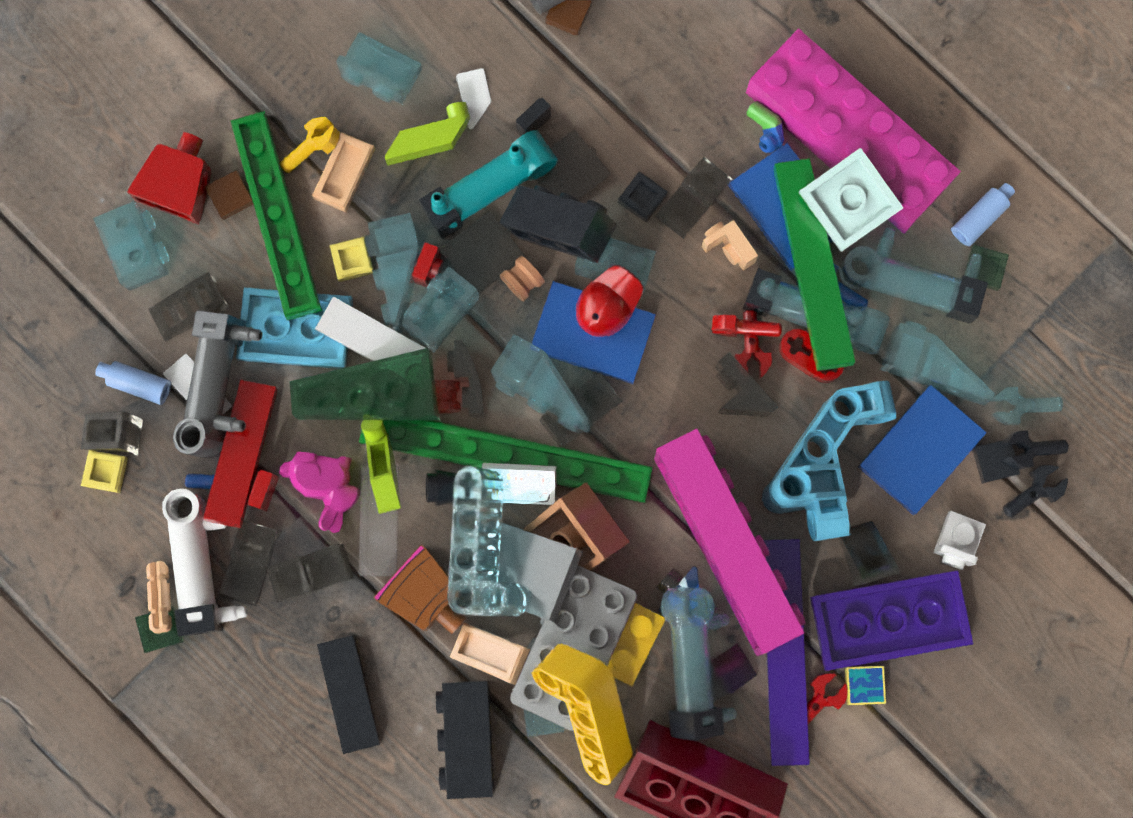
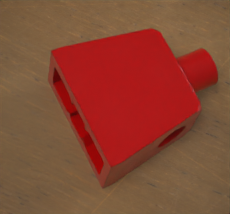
(174, 179)

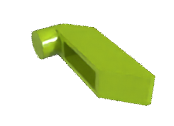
(431, 137)
(381, 466)

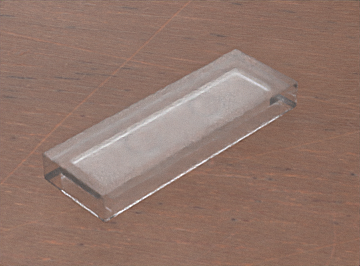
(377, 533)

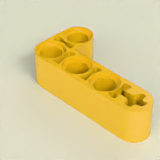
(592, 706)

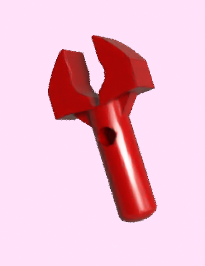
(731, 326)
(752, 348)
(818, 702)

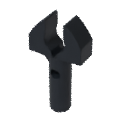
(1031, 449)
(1036, 491)

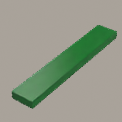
(276, 216)
(814, 269)

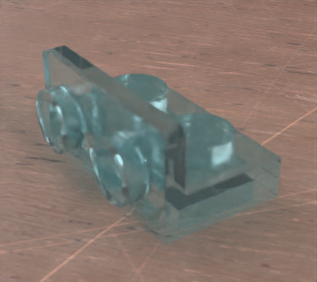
(379, 68)

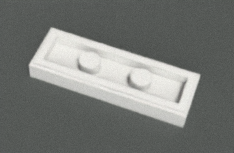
(362, 332)

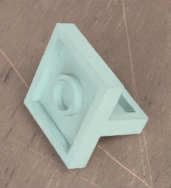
(850, 199)

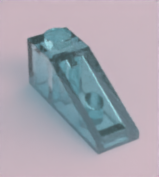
(928, 361)

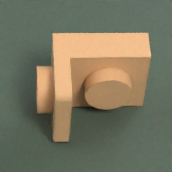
(736, 244)

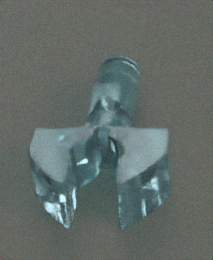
(1024, 405)

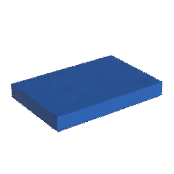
(760, 197)
(566, 341)
(922, 450)

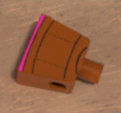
(421, 593)

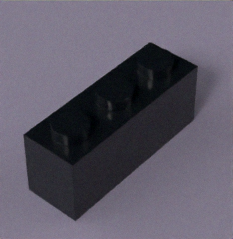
(559, 222)
(465, 739)

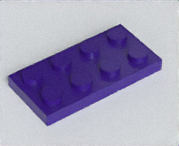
(891, 620)

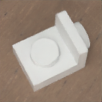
(959, 540)

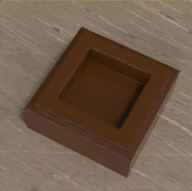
(569, 15)
(229, 195)

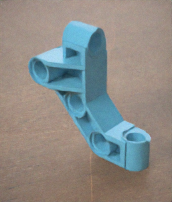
(817, 482)

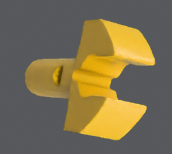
(313, 142)

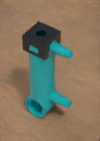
(524, 161)

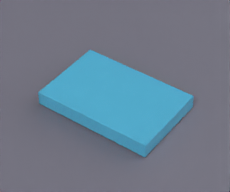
(292, 340)

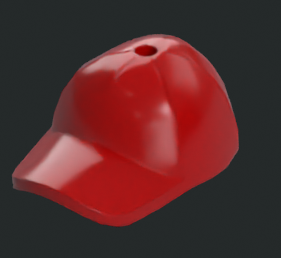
(611, 297)

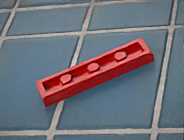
(240, 455)

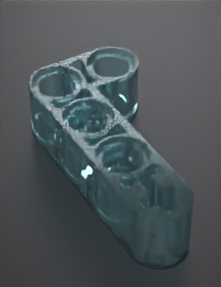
(479, 500)

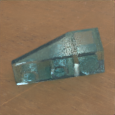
(396, 253)
(532, 375)

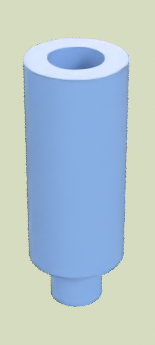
(983, 214)
(135, 381)

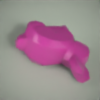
(323, 480)

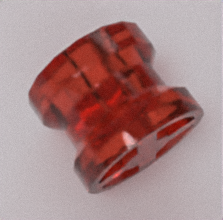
(447, 396)

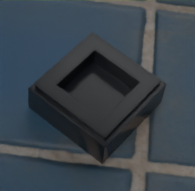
(533, 117)
(642, 196)
(990, 461)

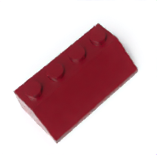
(694, 781)

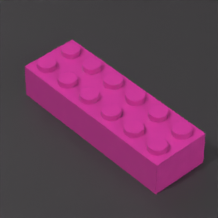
(839, 115)
(728, 543)

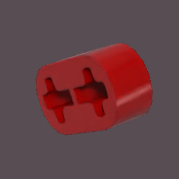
(801, 360)

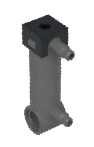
(209, 383)

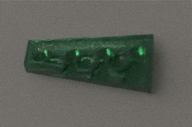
(376, 390)

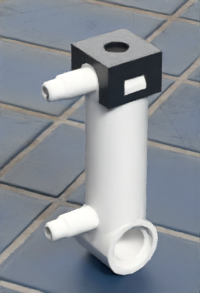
(192, 568)

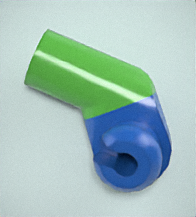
(771, 125)

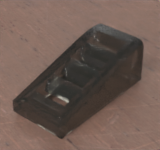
(192, 289)

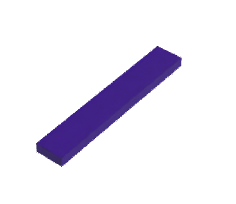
(787, 669)

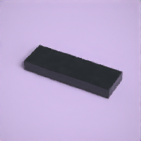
(348, 694)

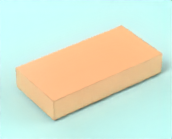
(343, 172)
(489, 653)

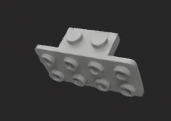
(587, 621)

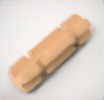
(159, 597)

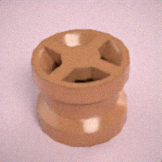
(522, 278)

